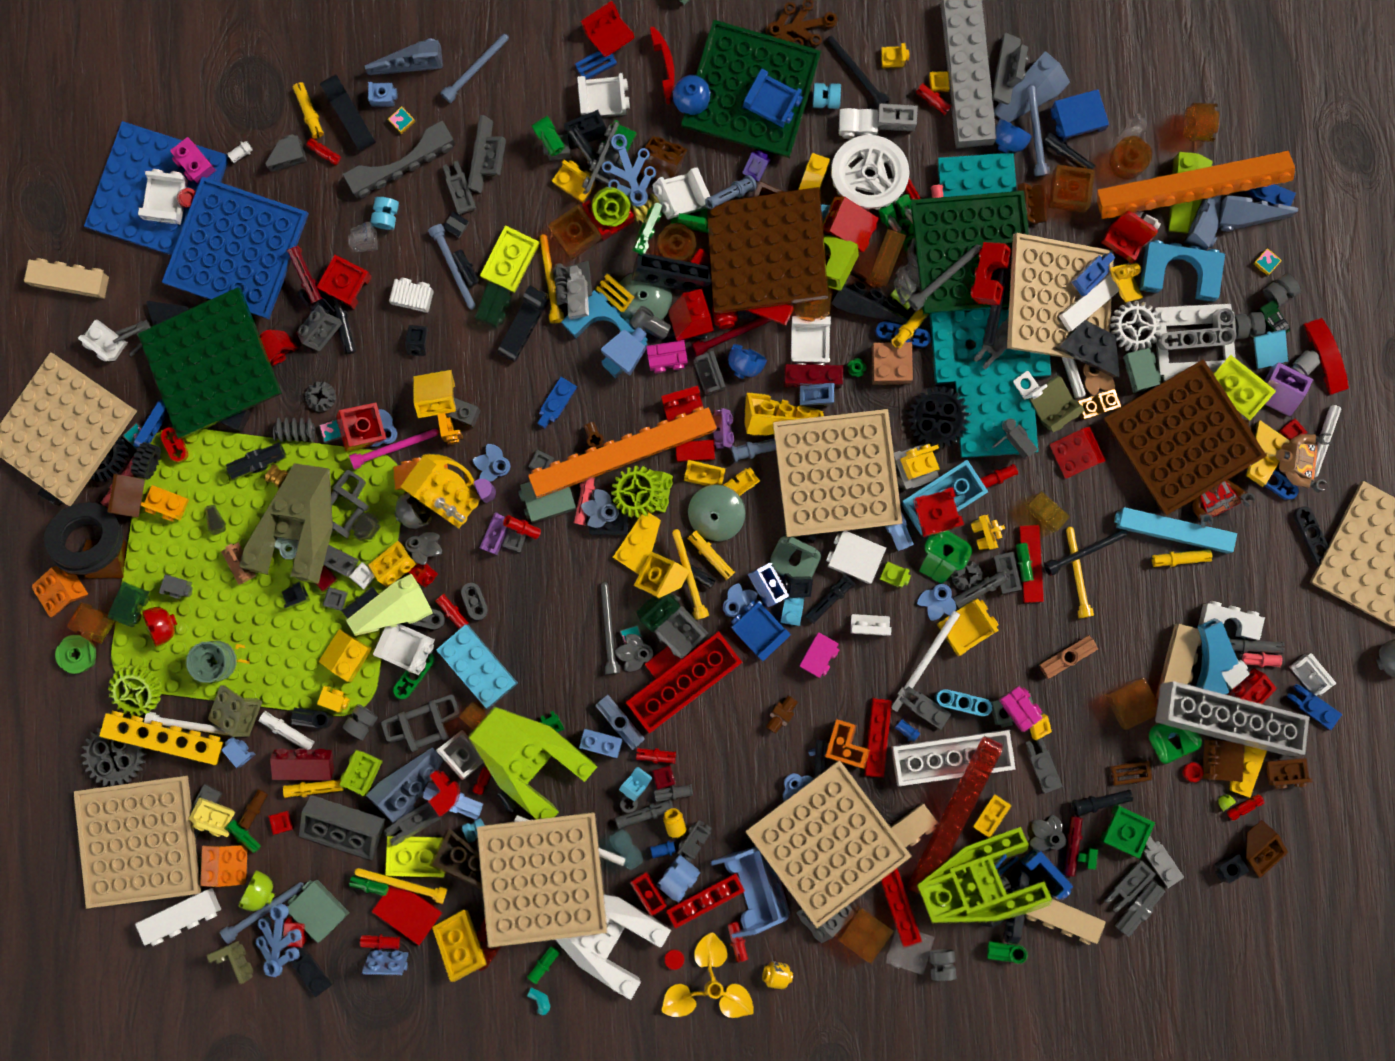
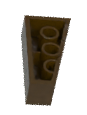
(458, 860)

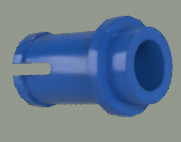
(907, 730)
(663, 849)

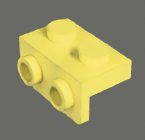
(211, 817)

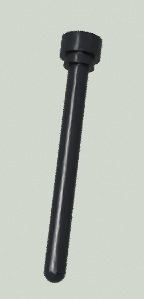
(879, 97)
(1053, 566)

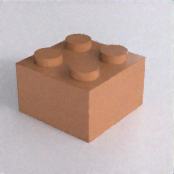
(892, 364)

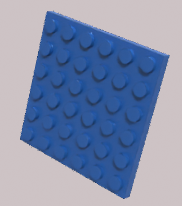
(125, 183)
(234, 243)

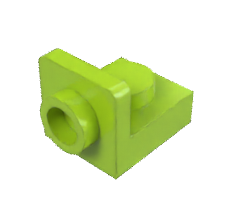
(895, 575)

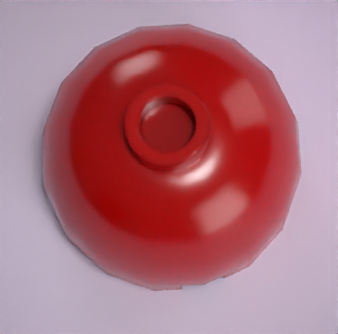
(159, 624)

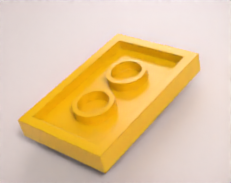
(459, 945)

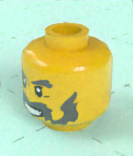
(777, 975)

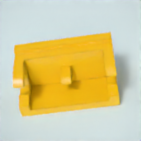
(704, 474)
(992, 816)

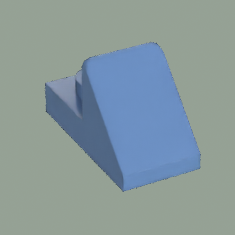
(817, 394)

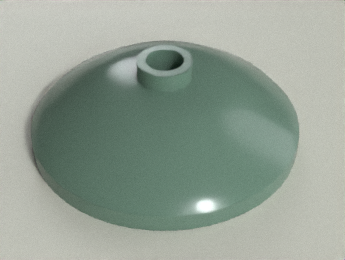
(657, 299)
(725, 504)

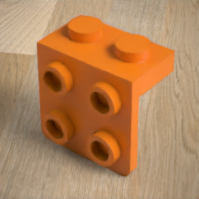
(58, 589)
(224, 865)

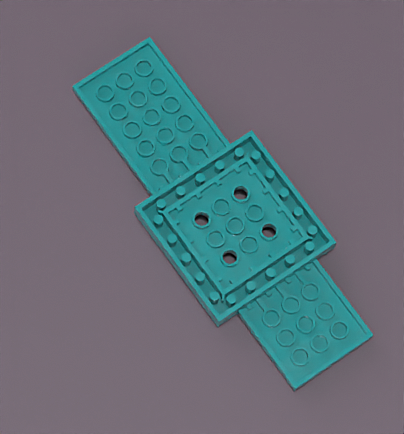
(987, 391)

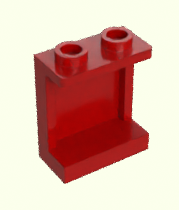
(850, 222)

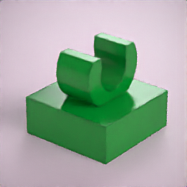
(553, 722)
(1090, 858)

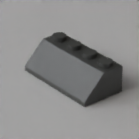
(341, 827)

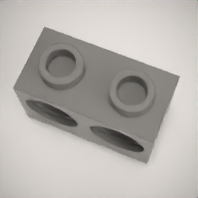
(897, 117)

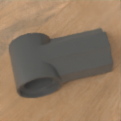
(645, 319)

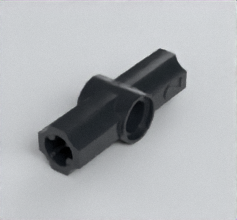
(256, 461)

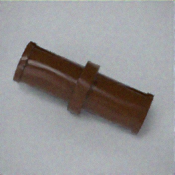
(253, 809)

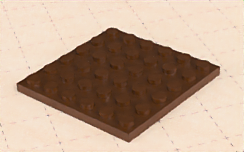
(767, 251)
(1184, 437)

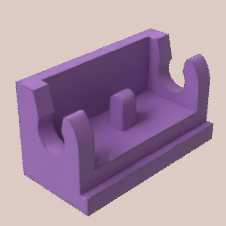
(494, 535)

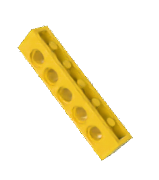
(111, 730)

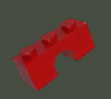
(991, 257)

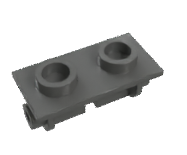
(697, 833)

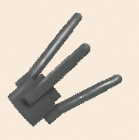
(137, 328)

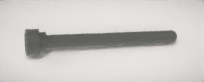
(916, 300)
(611, 666)

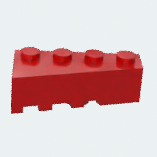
(277, 345)

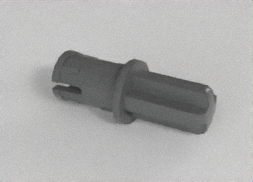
(673, 793)

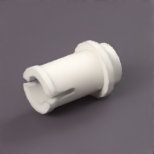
(240, 151)

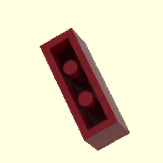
(803, 375)
(302, 764)

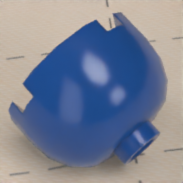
(691, 94)
(1010, 137)
(745, 362)

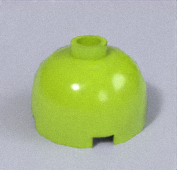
(610, 206)
(257, 893)

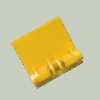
(1123, 277)

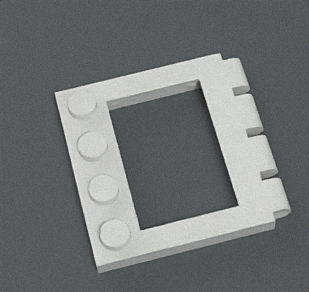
(1187, 316)

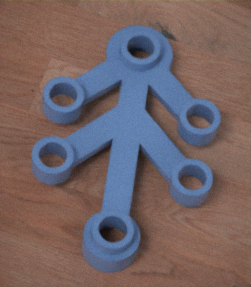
(630, 174)
(273, 963)

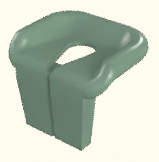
(785, 548)

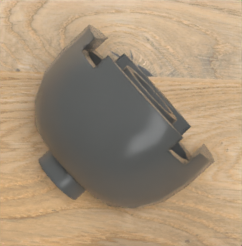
(412, 512)
(1387, 658)

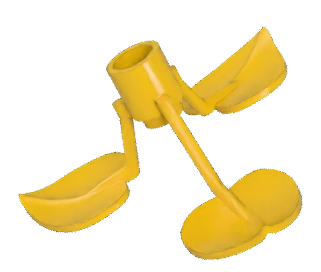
(734, 1003)

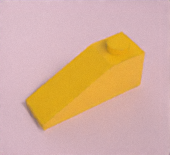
(814, 172)

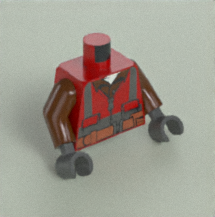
(1219, 500)

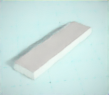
(1088, 304)

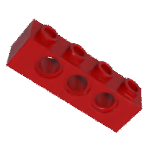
(705, 900)

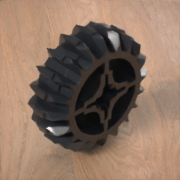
(113, 461)

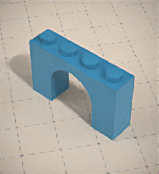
(1207, 264)
(601, 310)

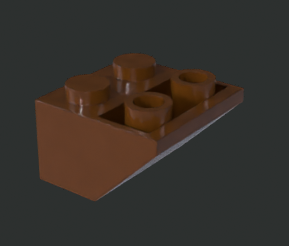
(664, 158)

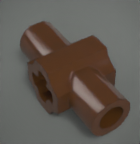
(592, 432)
(781, 714)

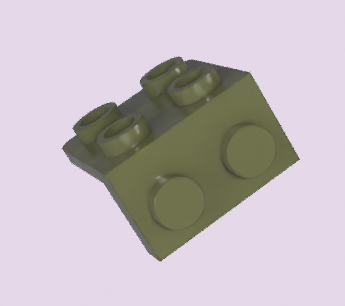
(1056, 405)

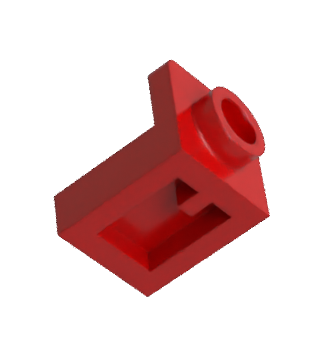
(423, 574)

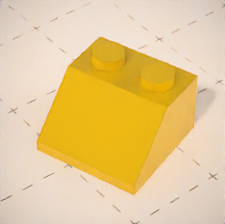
(661, 576)
(345, 655)

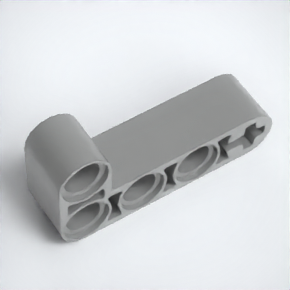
(1196, 335)

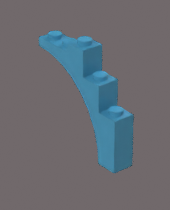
(1217, 657)

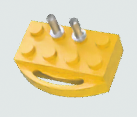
(443, 488)

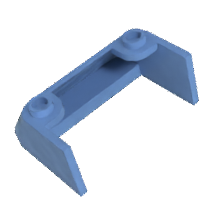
(762, 891)

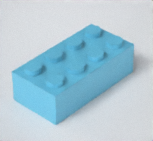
(966, 487)
(477, 666)

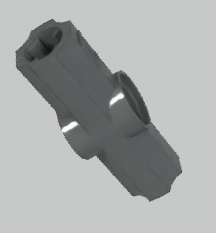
(1140, 908)

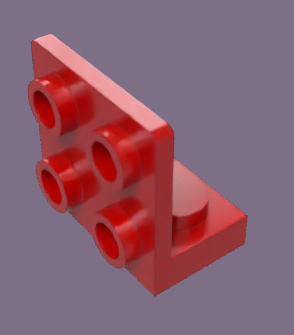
(681, 402)
(1077, 452)

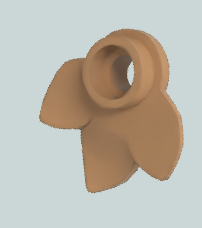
(1097, 381)

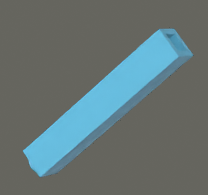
(1175, 530)

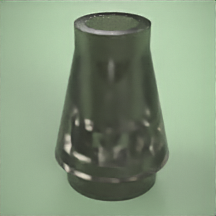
(214, 520)

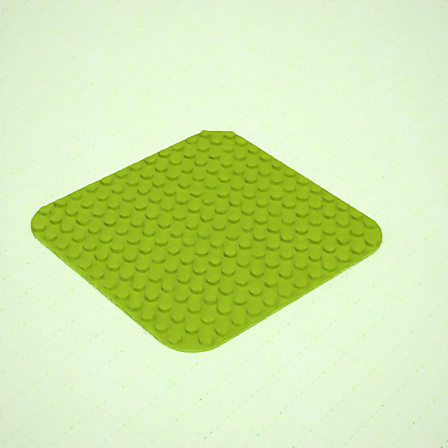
(279, 641)

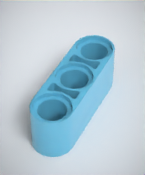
(971, 708)

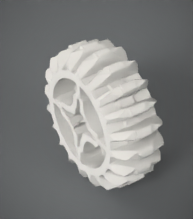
(1150, 325)

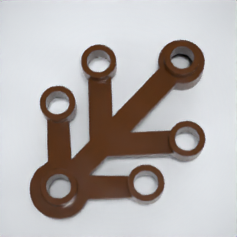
(798, 25)

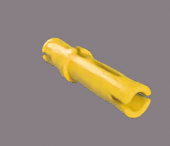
(311, 117)
(907, 330)
(710, 554)
(1182, 558)
(304, 789)

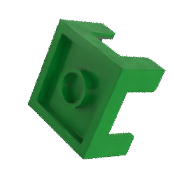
(1127, 831)

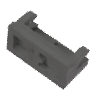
(709, 373)
(340, 561)
(1008, 563)

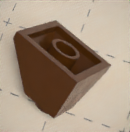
(1264, 848)

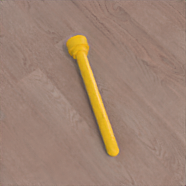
(555, 315)
(699, 609)
(1084, 609)
(438, 893)

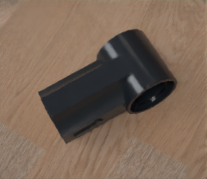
(310, 718)

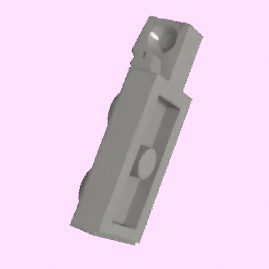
(577, 294)
(1162, 863)

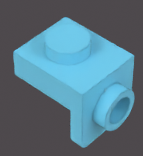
(792, 610)
(635, 784)

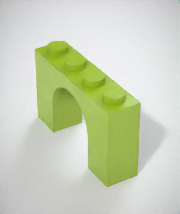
(842, 259)

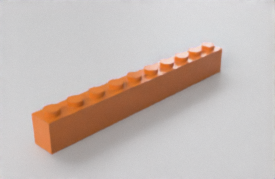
(1196, 184)
(623, 452)

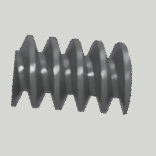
(294, 430)

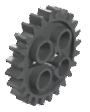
(96, 759)

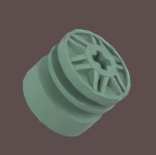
(201, 665)

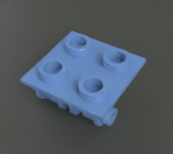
(386, 962)

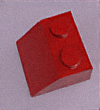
(690, 315)
(360, 426)

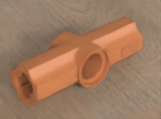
(1078, 650)

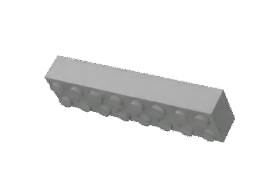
(968, 73)
(1232, 719)

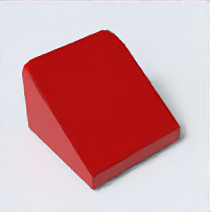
(701, 258)

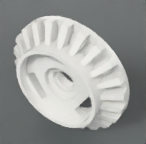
(875, 153)

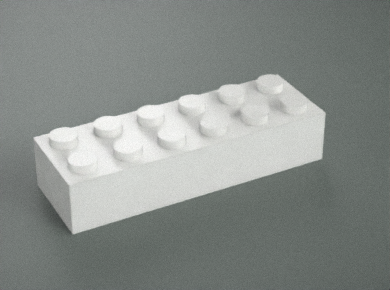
(945, 757)

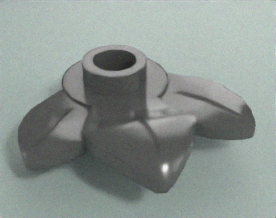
(426, 547)
(631, 652)
(1045, 832)

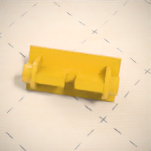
(746, 481)

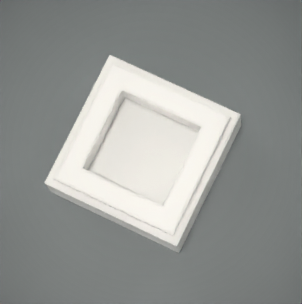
(362, 575)

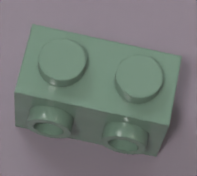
(1142, 370)

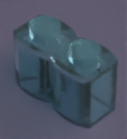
(623, 844)

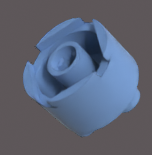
(678, 878)

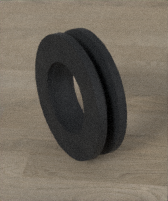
(89, 560)

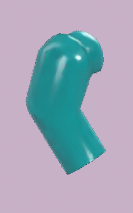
(542, 1000)

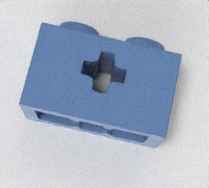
(601, 743)

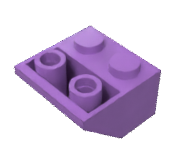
(1289, 386)

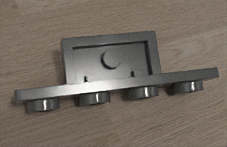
(1010, 68)
(606, 153)
(487, 154)

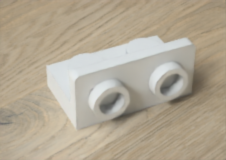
(100, 339)
(870, 625)

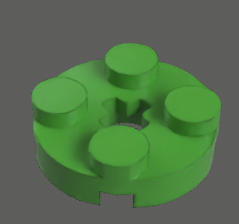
(66, 648)

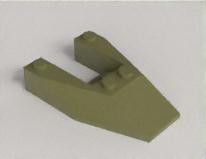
(296, 513)

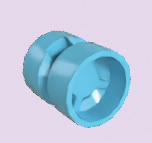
(833, 95)
(382, 219)

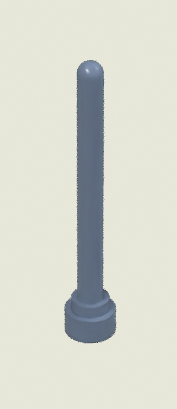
(450, 93)
(1041, 167)
(437, 233)
(230, 933)

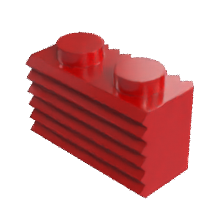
(648, 893)

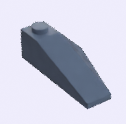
(417, 57)
(1048, 80)
(1242, 212)
(1205, 224)
(401, 789)

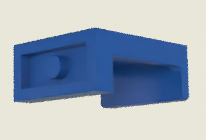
(772, 99)
(1079, 114)
(759, 630)
(1036, 857)

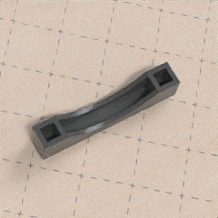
(434, 142)

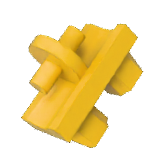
(989, 540)

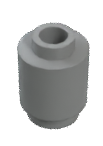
(1306, 362)

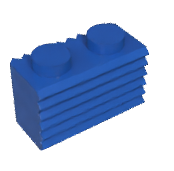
(768, 585)

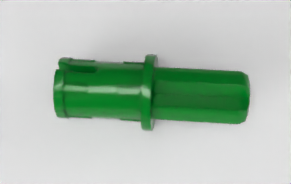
(1024, 562)
(242, 836)
(369, 885)
(543, 965)

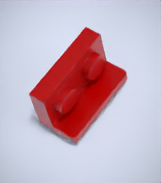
(1254, 687)

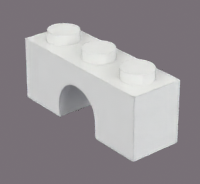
(1248, 624)

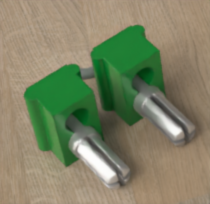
(888, 213)

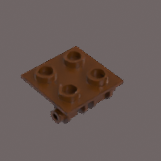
(1223, 760)

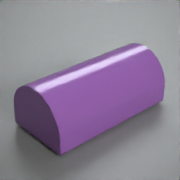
(485, 490)

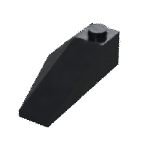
(863, 299)

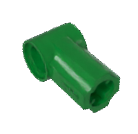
(547, 133)
(1004, 952)

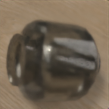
(366, 526)

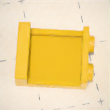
(434, 393)
(971, 626)

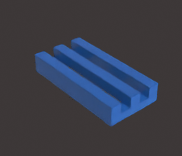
(597, 71)

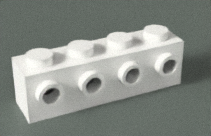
(177, 917)

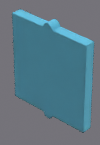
(1270, 348)

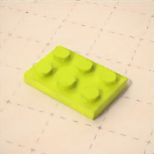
(509, 259)
(1243, 387)
(412, 857)

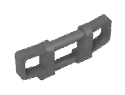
(337, 490)
(404, 717)

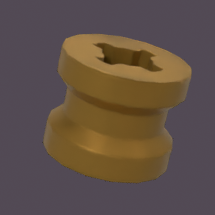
(276, 475)

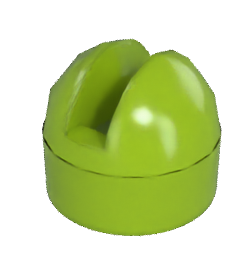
(1226, 801)

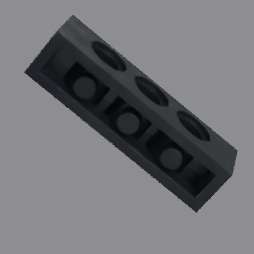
(671, 273)

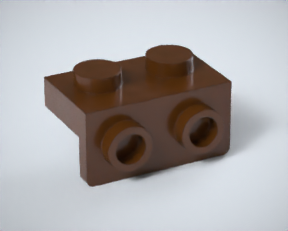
(1034, 203)
(1288, 772)

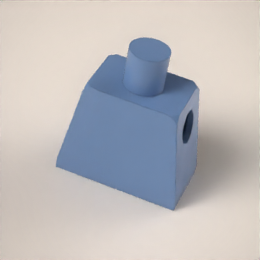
(625, 349)

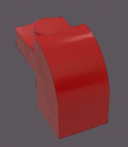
(448, 794)

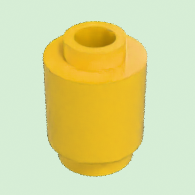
(674, 823)

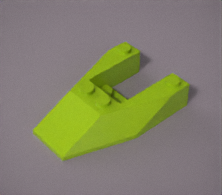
(517, 749)
(971, 889)

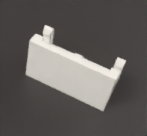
(1312, 674)

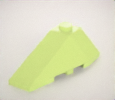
(395, 605)

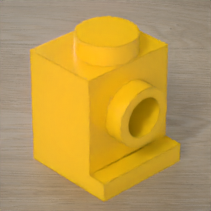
(333, 700)

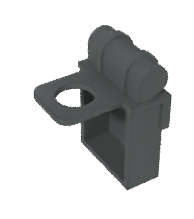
(1018, 438)

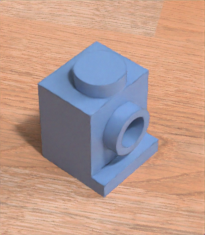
(386, 99)
(237, 752)

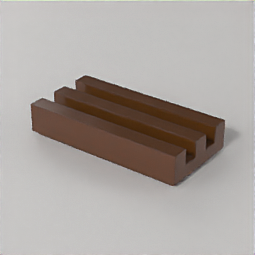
(1114, 775)

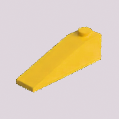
(762, 412)

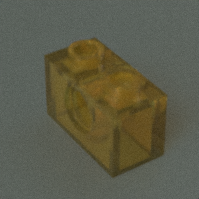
(1047, 512)

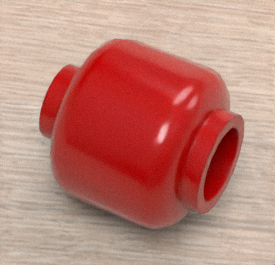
(724, 320)

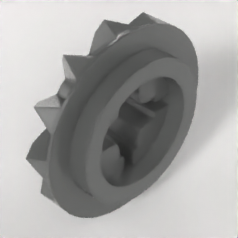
(323, 404)
(962, 583)

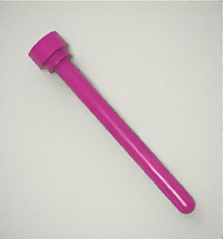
(358, 459)

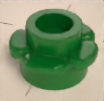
(856, 372)

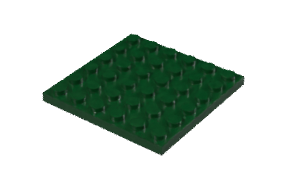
(731, 67)
(950, 228)
(209, 363)

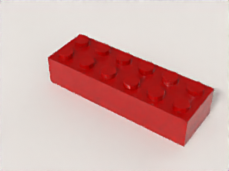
(684, 682)

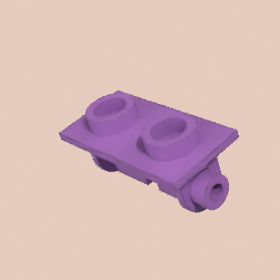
(723, 420)

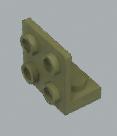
(234, 713)
(235, 953)

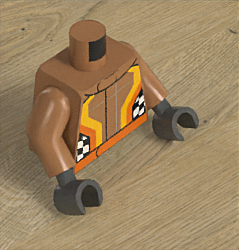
(1299, 460)

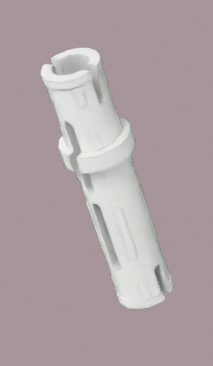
(278, 726)

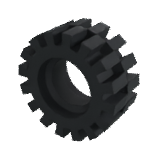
(145, 460)

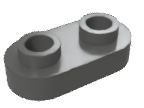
(475, 601)
(428, 623)

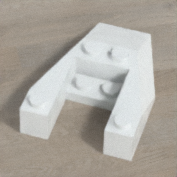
(591, 951)

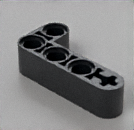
(347, 112)
(524, 323)

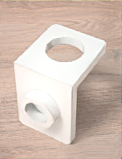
(1033, 391)

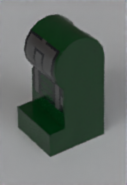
(1273, 318)

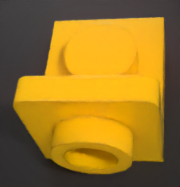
(894, 56)

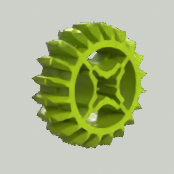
(621, 491)
(135, 679)

